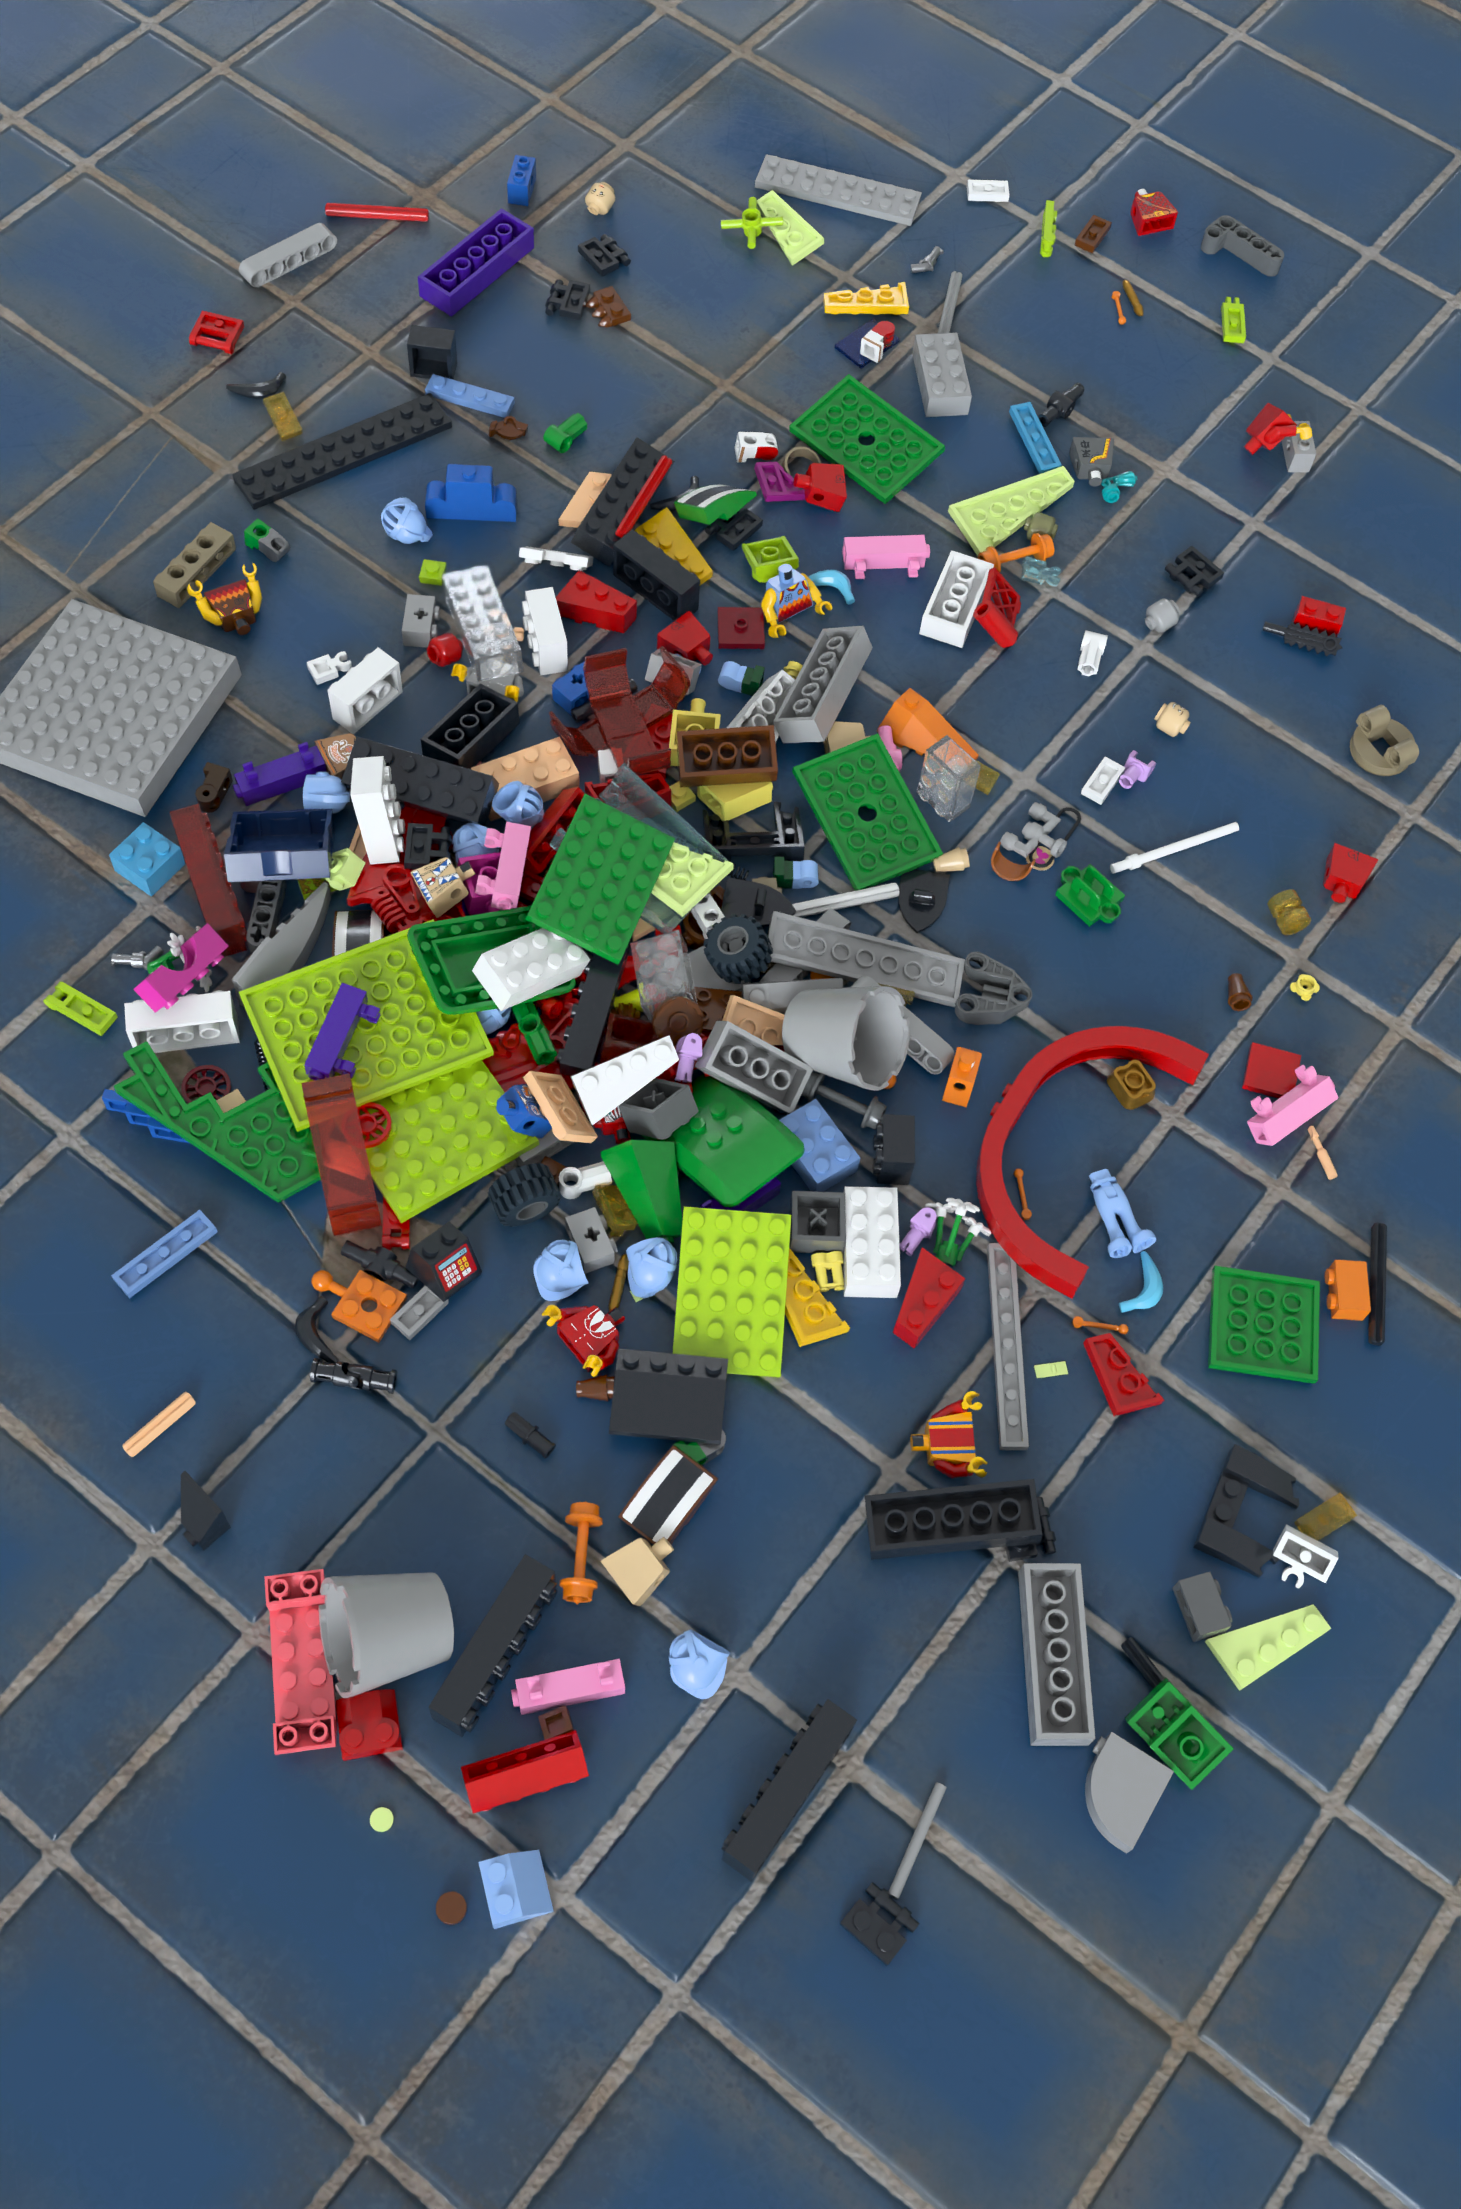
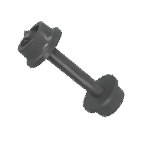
(872, 1113)

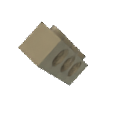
(194, 563)

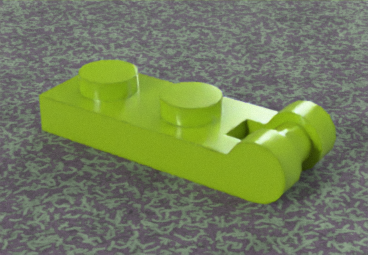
(1048, 229)
(81, 1008)

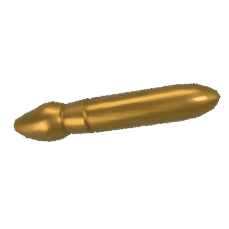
(1137, 307)
(619, 1282)

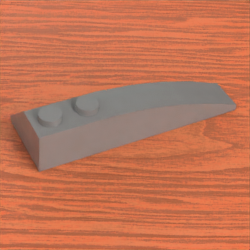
(289, 947)

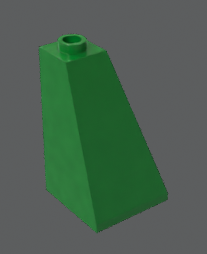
(648, 1184)

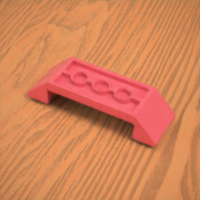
(300, 1673)

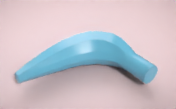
(835, 579)
(1152, 1287)

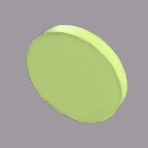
(381, 1819)

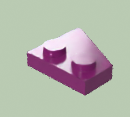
(776, 483)

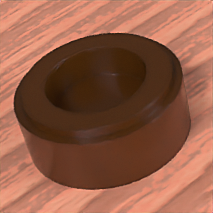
(451, 1908)

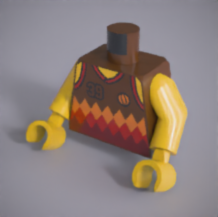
(231, 604)

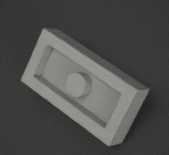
(417, 1312)

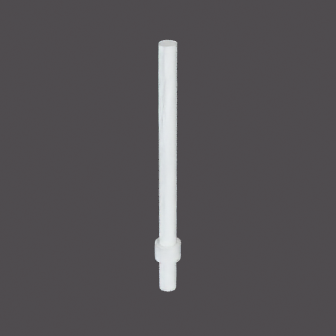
(1134, 861)

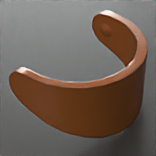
(1007, 869)

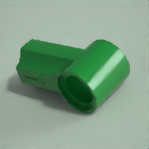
(562, 436)

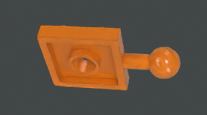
(363, 1288)

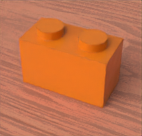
(1348, 1290)

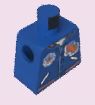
(523, 1112)

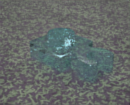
(1037, 572)

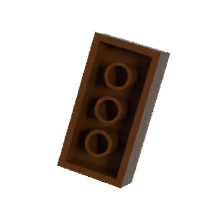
(727, 756)

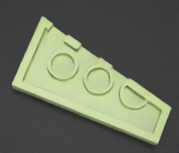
(795, 235)

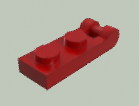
(392, 1225)

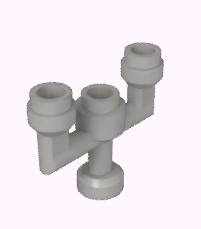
(1036, 833)

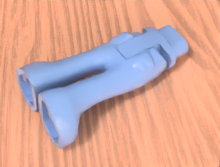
(1110, 1202)

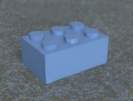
(827, 1152)

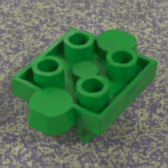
(1090, 895)

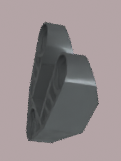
(998, 993)

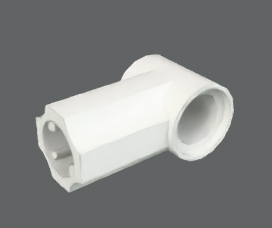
(1092, 650)
(585, 1177)

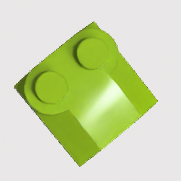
(768, 555)

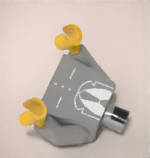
(509, 685)

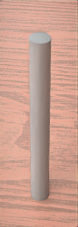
(917, 1840)

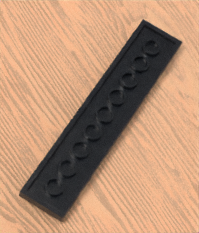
(341, 451)

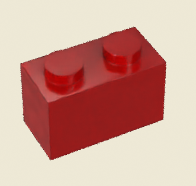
(1319, 615)

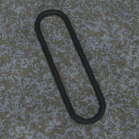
(1066, 838)

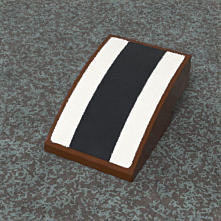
(355, 929)
(668, 1497)

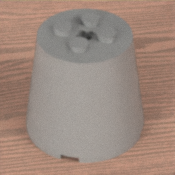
(849, 1033)
(383, 1628)

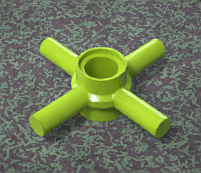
(752, 222)

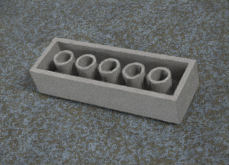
(823, 685)
(1056, 1655)

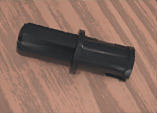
(530, 1434)

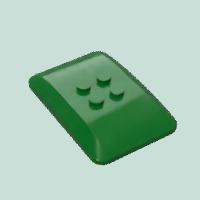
(451, 949)
(731, 1143)

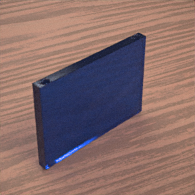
(851, 345)

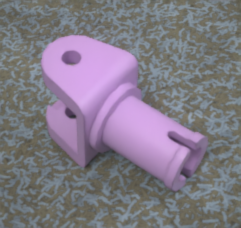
(1135, 771)
(688, 1050)
(921, 1227)

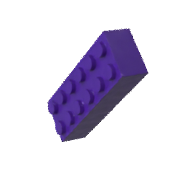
(476, 262)

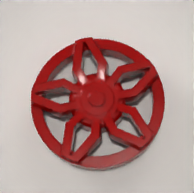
(370, 1125)

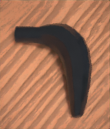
(258, 390)
(669, 503)
(307, 1332)

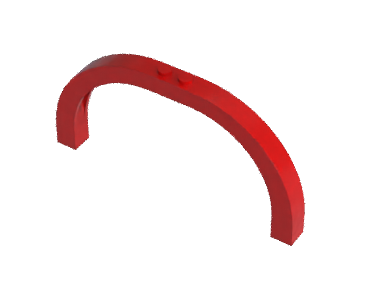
(1106, 1042)

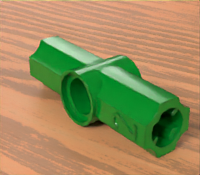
(535, 1033)

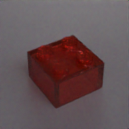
(625, 1035)

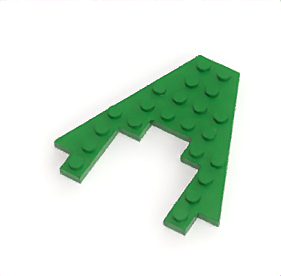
(249, 1140)

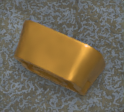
(1132, 1085)

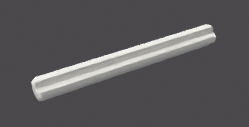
(846, 900)

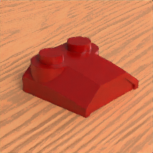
(368, 1724)

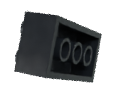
(655, 575)
(471, 728)

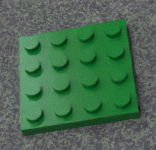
(1264, 1324)

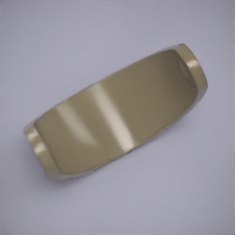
(800, 452)

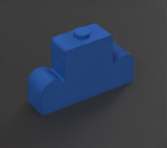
(470, 496)

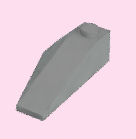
(779, 994)

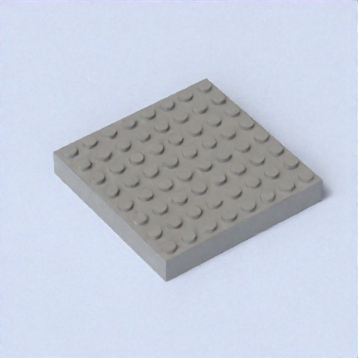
(111, 706)

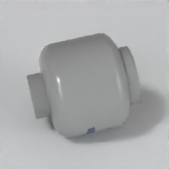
(1162, 615)

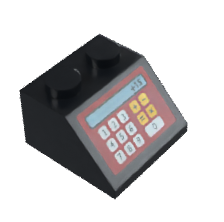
(444, 1261)

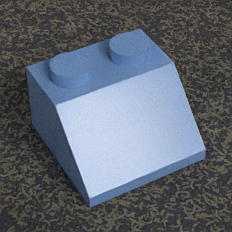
(515, 1887)

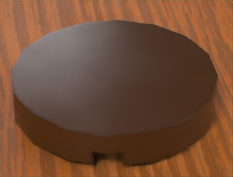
(677, 1018)

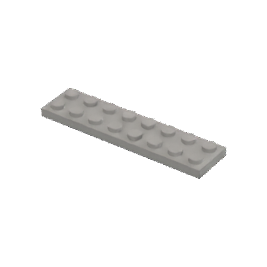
(838, 190)
(854, 954)

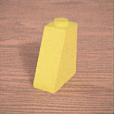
(735, 799)

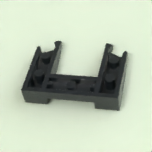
(785, 841)
(1216, 1534)

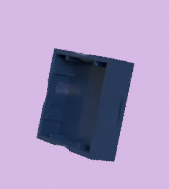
(280, 845)

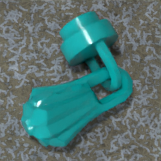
(1111, 491)

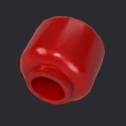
(444, 649)

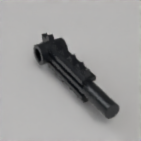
(1304, 637)

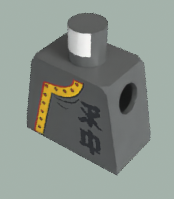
(1092, 458)

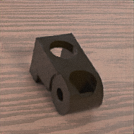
(214, 787)

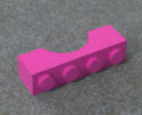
(164, 984)

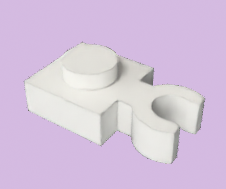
(326, 669)

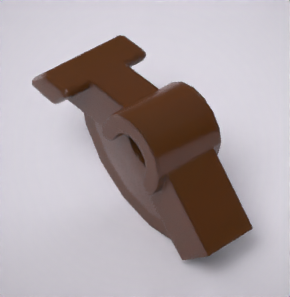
(508, 429)

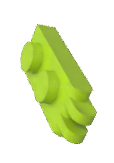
(1233, 321)

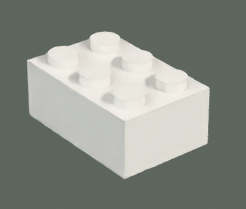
(545, 631)
(365, 690)

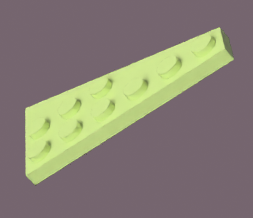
(1000, 512)
(688, 878)

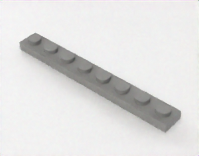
(1007, 1350)

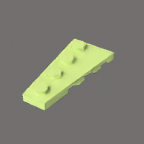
(1264, 1645)

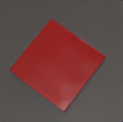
(1270, 1070)

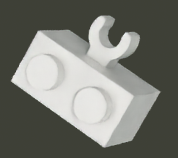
(1304, 1555)

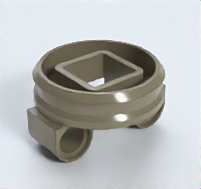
(1375, 725)

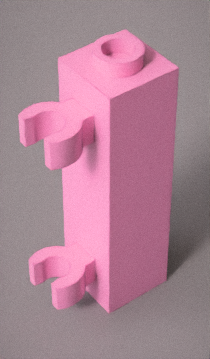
(885, 553)
(510, 868)
(1292, 1109)
(568, 1687)

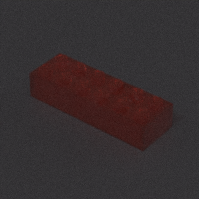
(209, 876)

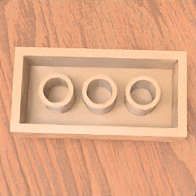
(542, 766)

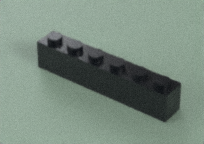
(591, 1014)

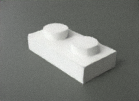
(987, 190)
(1103, 780)

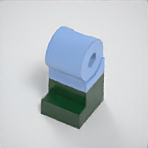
(741, 678)
(795, 873)

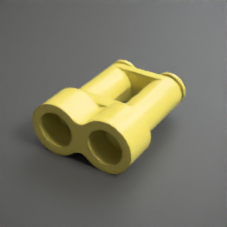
(828, 1261)

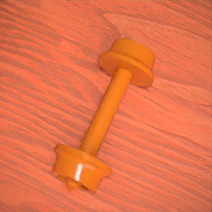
(1041, 548)
(584, 1516)

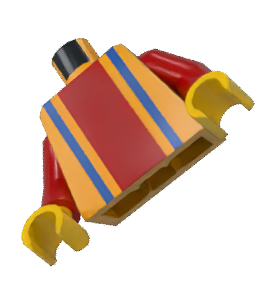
(951, 1440)

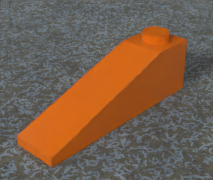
(920, 725)

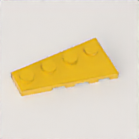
(867, 301)
(668, 535)
(807, 1309)

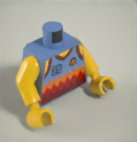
(787, 596)

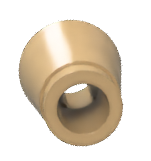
(952, 861)

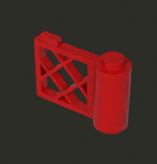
(992, 615)

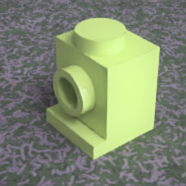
(345, 869)

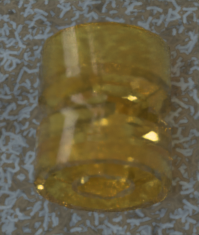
(1289, 912)

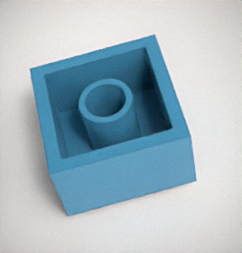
(147, 859)

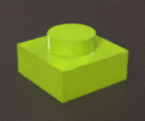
(432, 572)

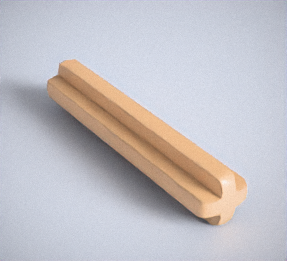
(158, 1424)

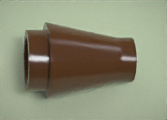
(1238, 993)
(596, 1388)

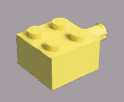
(691, 720)

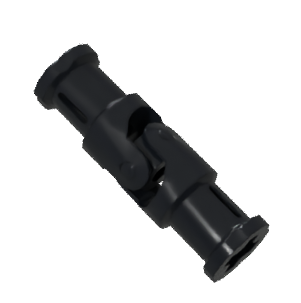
(349, 1375)

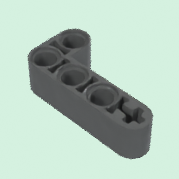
(1243, 243)
(264, 909)

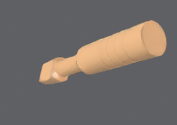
(1322, 1154)

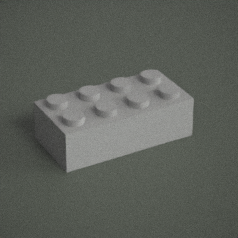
(941, 374)
(754, 1067)

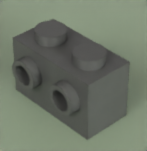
(1202, 1606)

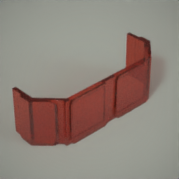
(653, 703)
(619, 714)
(341, 1155)

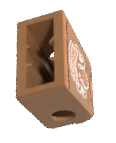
(336, 753)

